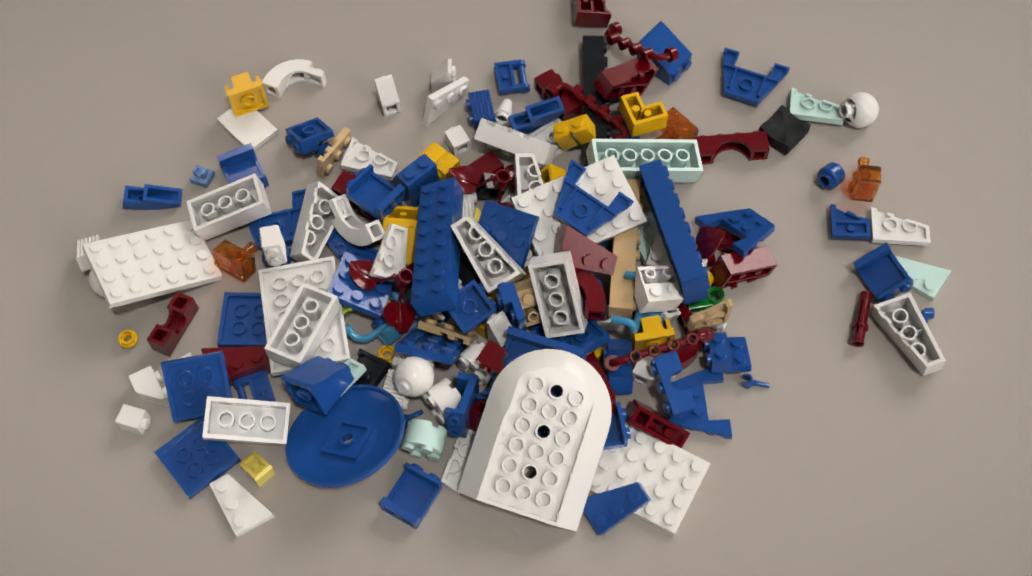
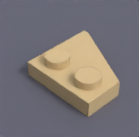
(711, 316)

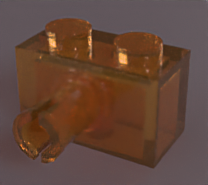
(678, 127)
(864, 181)
(236, 260)

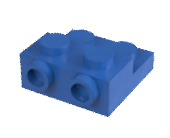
(307, 135)
(510, 304)
(473, 307)
(727, 354)

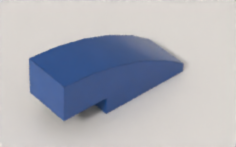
(536, 115)
(151, 197)

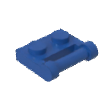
(506, 78)
(259, 386)

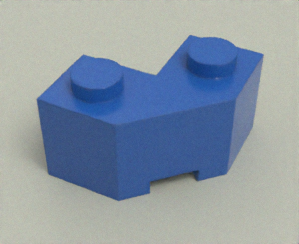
(622, 378)

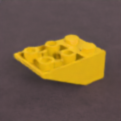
(405, 217)

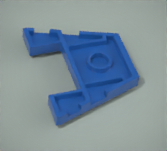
(746, 84)
(583, 210)
(286, 220)
(742, 223)
(698, 418)

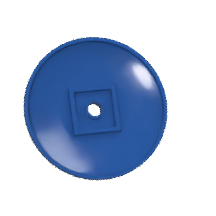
(317, 440)

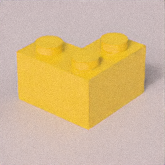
(642, 118)

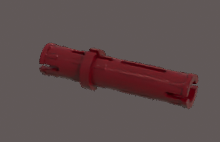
(860, 325)

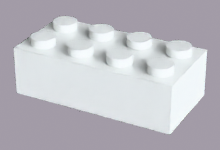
(228, 207)
(557, 294)
(302, 326)
(246, 421)

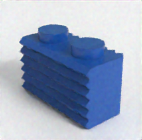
(480, 107)

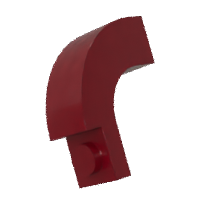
(593, 293)
(687, 353)

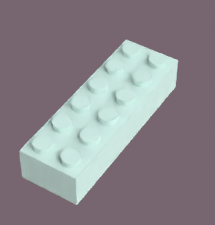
(678, 155)

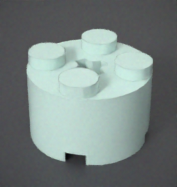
(424, 439)

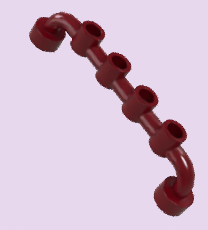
(613, 37)
(589, 103)
(703, 334)

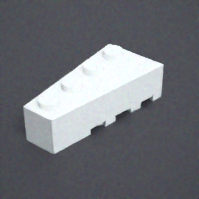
(514, 142)
(526, 173)
(314, 223)
(486, 255)
(910, 332)

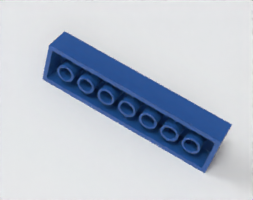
(675, 231)
(437, 248)

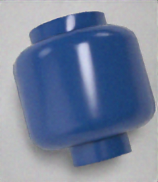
(831, 175)

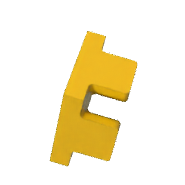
(246, 95)
(652, 334)

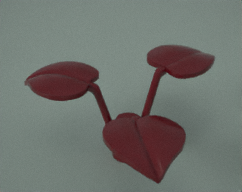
(469, 178)
(708, 241)
(395, 314)

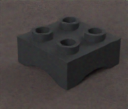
(785, 130)

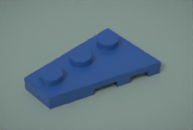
(614, 506)

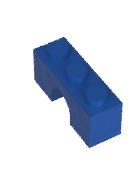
(675, 401)

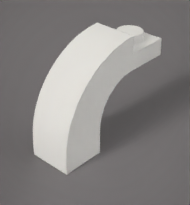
(290, 72)
(350, 226)

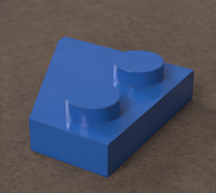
(848, 225)

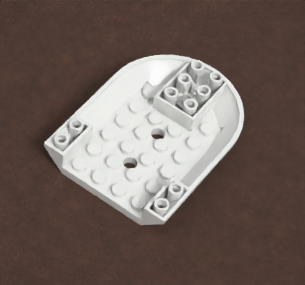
(510, 442)

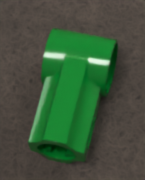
(706, 303)

